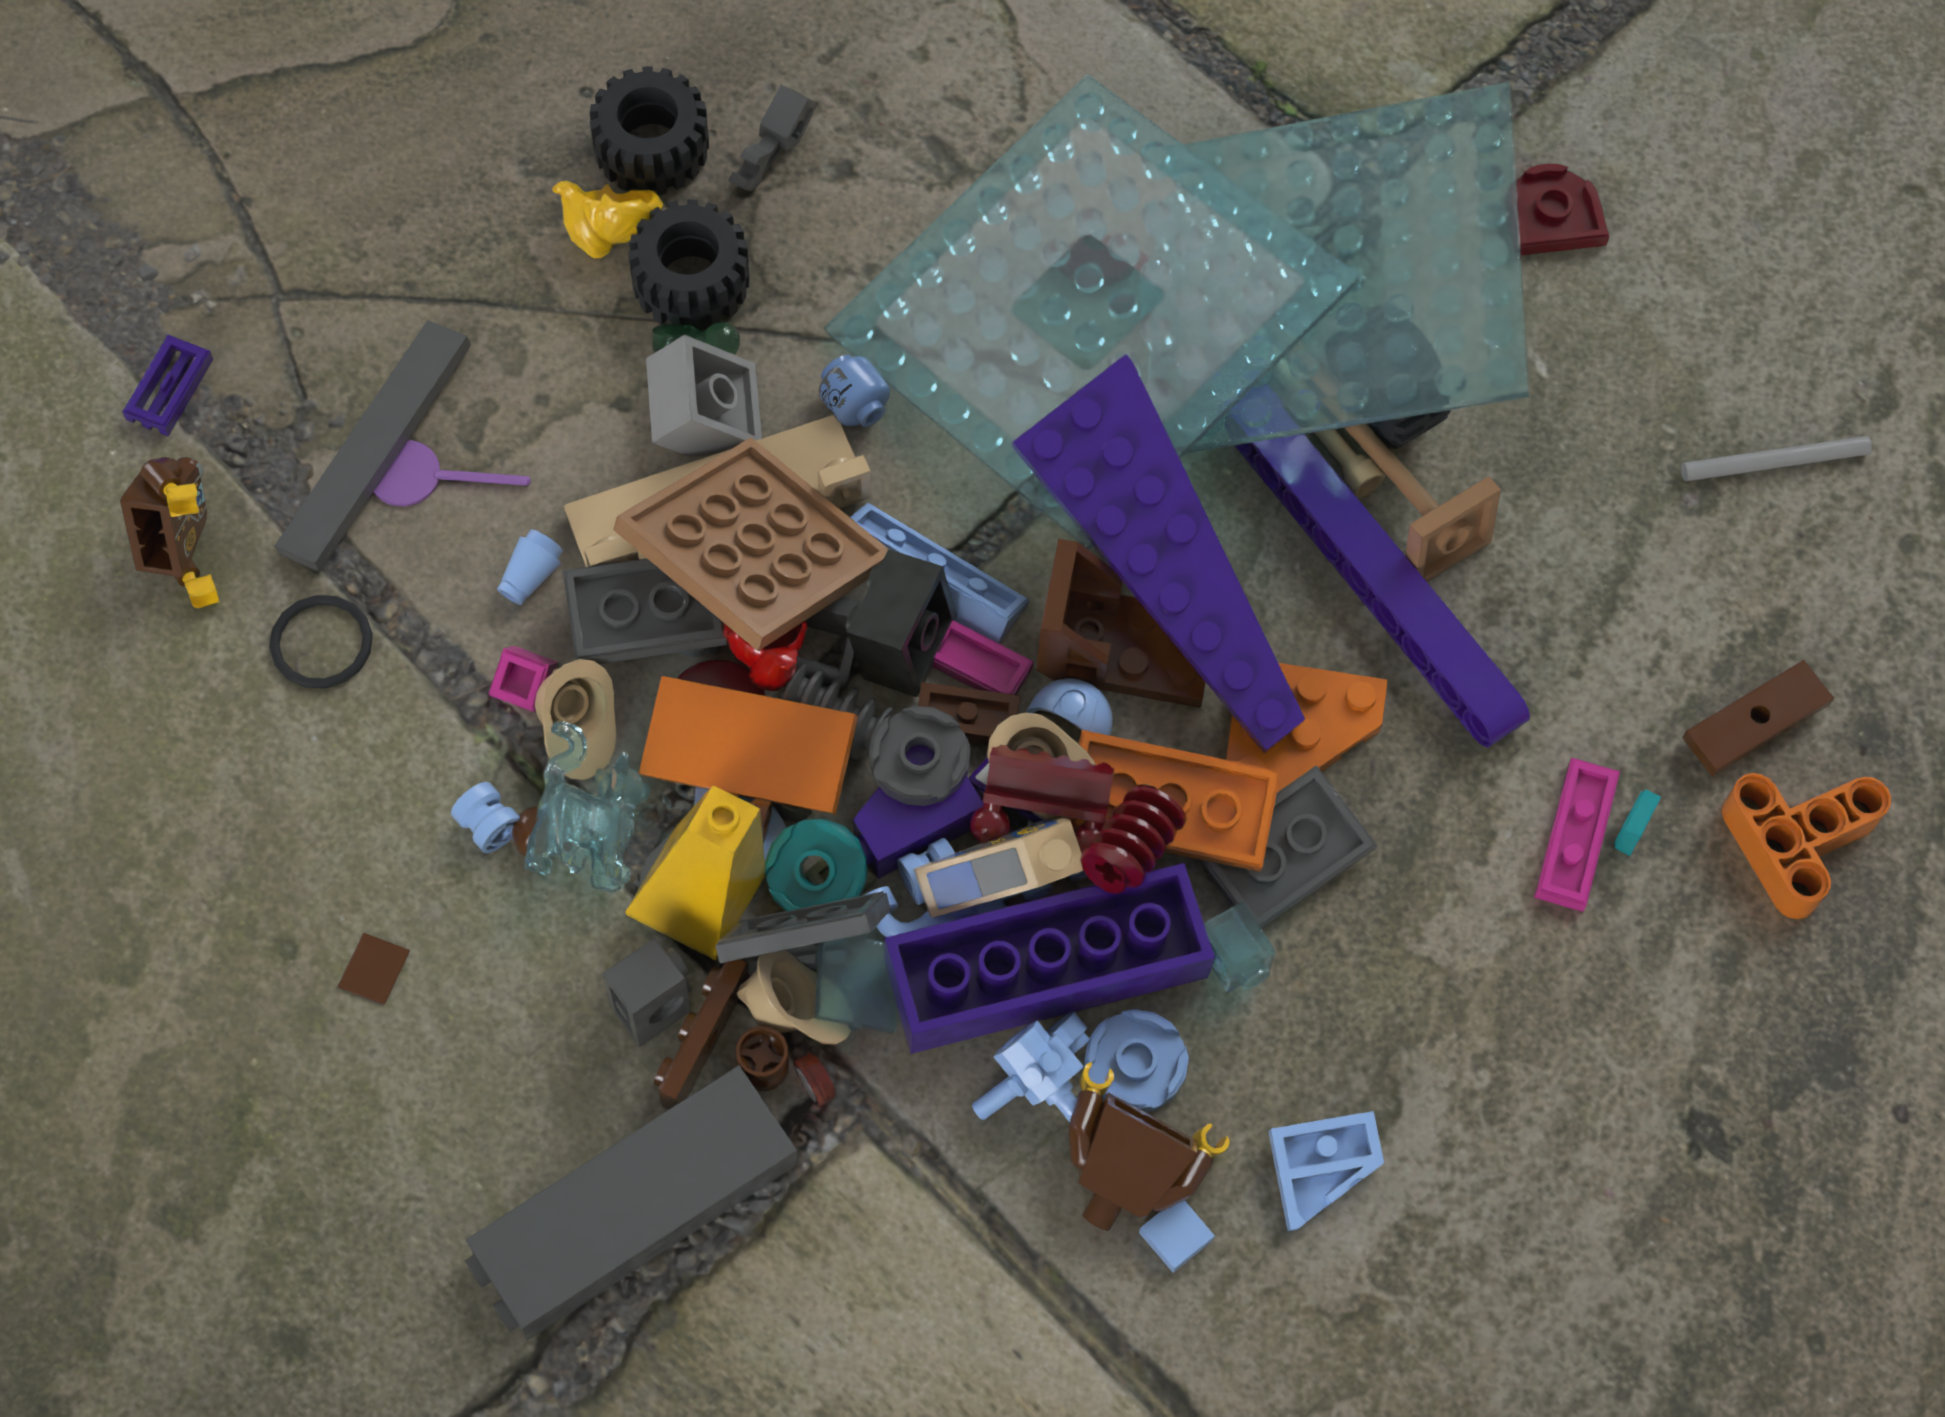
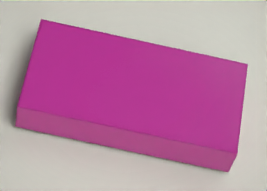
(981, 661)

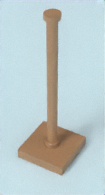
(1444, 531)

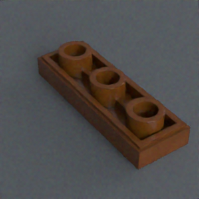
(1777, 704)
(700, 1033)

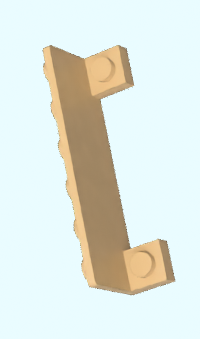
(813, 451)

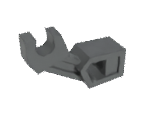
(780, 129)

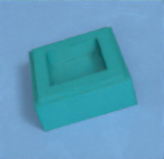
(1636, 821)

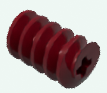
(1132, 839)

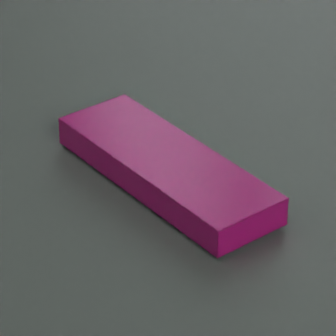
(1577, 834)

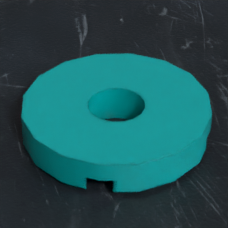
(820, 838)

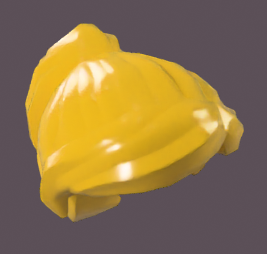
(603, 217)

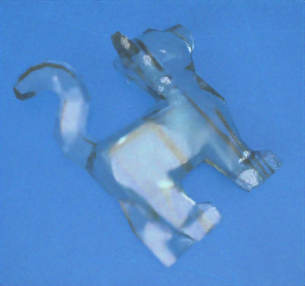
(578, 819)

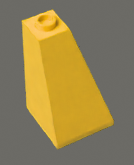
(704, 873)

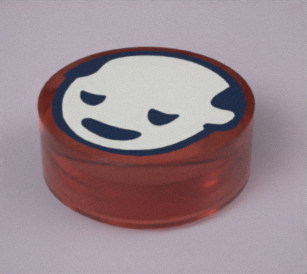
(814, 1079)

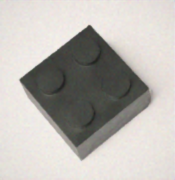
(901, 622)

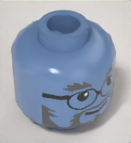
(854, 391)

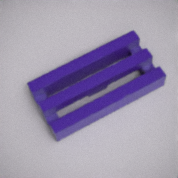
(166, 422)

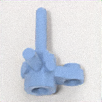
(1038, 1067)

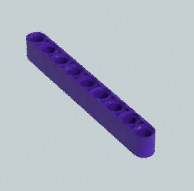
(1389, 586)

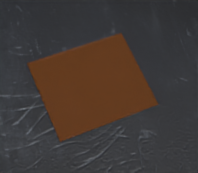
(373, 968)

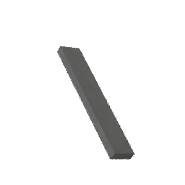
(372, 446)

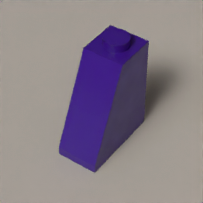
(896, 829)

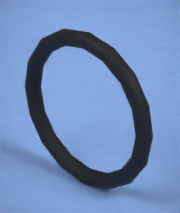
(333, 680)

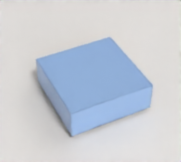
(1176, 1235)

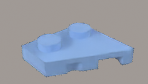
(1322, 1162)

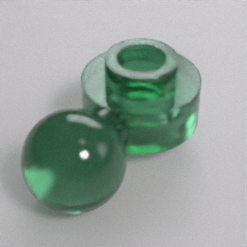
(718, 335)

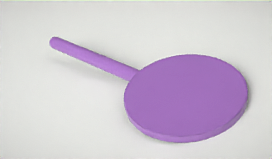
(417, 473)

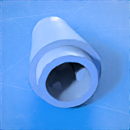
(529, 566)

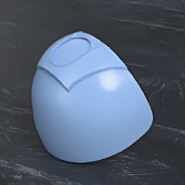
(1077, 703)

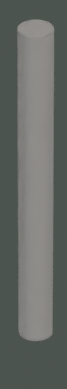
(1776, 458)

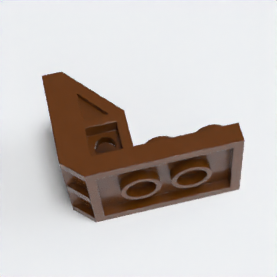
(1108, 636)

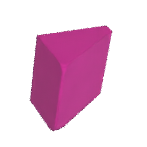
(520, 676)

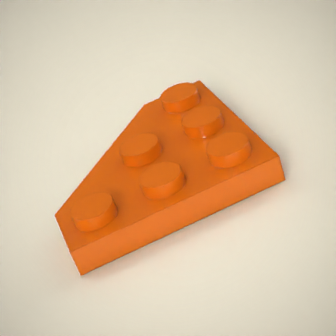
(1337, 714)

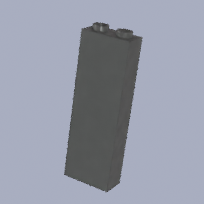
(630, 1203)

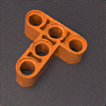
(1795, 833)

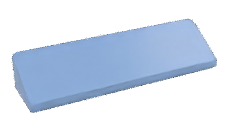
(978, 598)

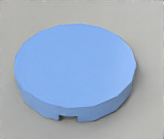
(1144, 1056)

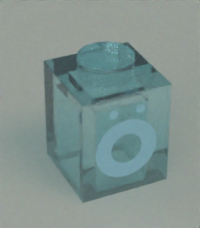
(1239, 949)

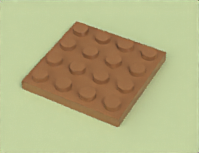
(752, 542)

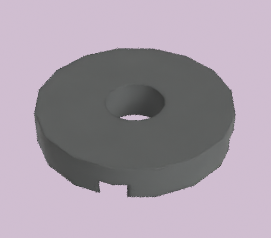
(919, 783)

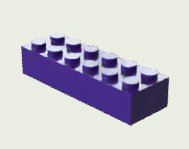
(1046, 959)

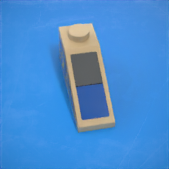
(1000, 867)

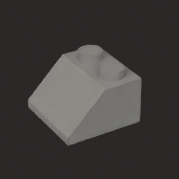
(701, 398)

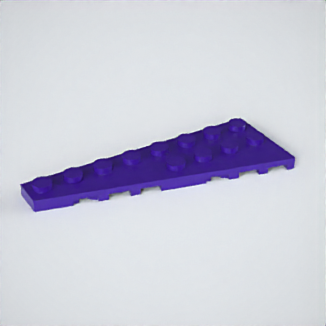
(1132, 499)

